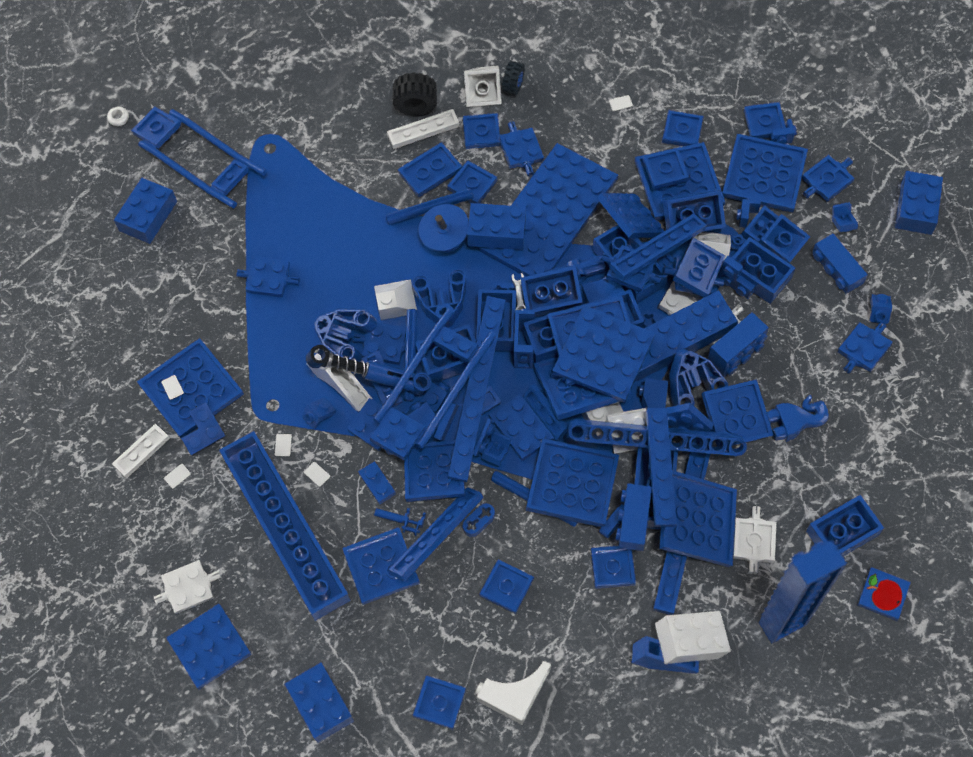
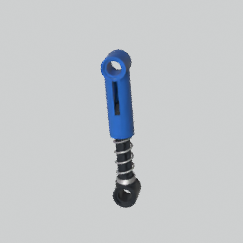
(370, 370)

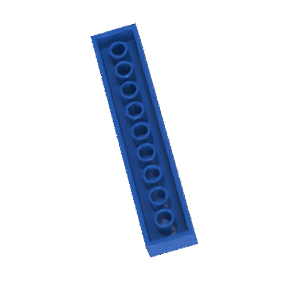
(285, 526)
(801, 590)

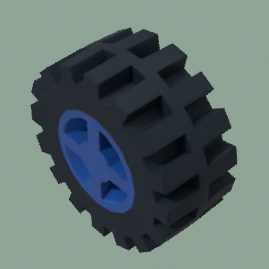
(513, 77)

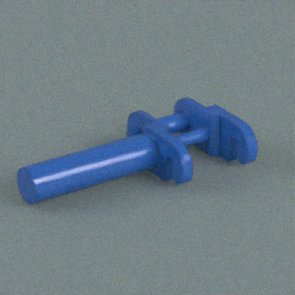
(402, 519)

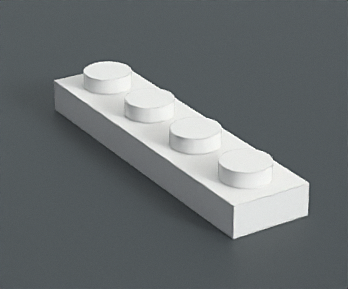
(423, 129)

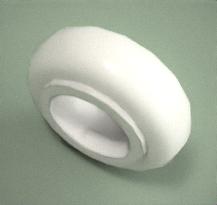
(116, 111)

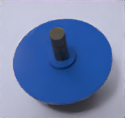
(444, 228)

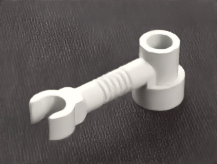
(519, 293)

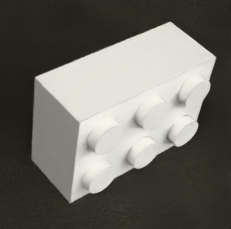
(692, 637)

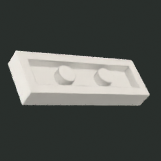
(140, 451)

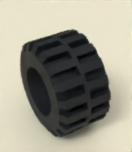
(414, 94)

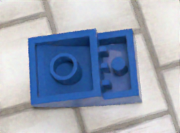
(776, 234)

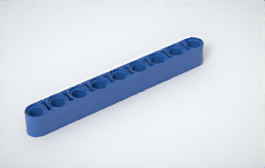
(685, 444)

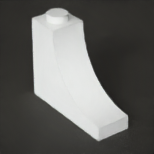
(344, 383)
(513, 698)

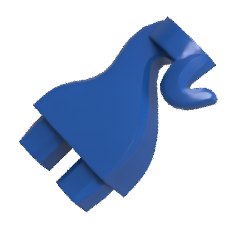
(794, 419)

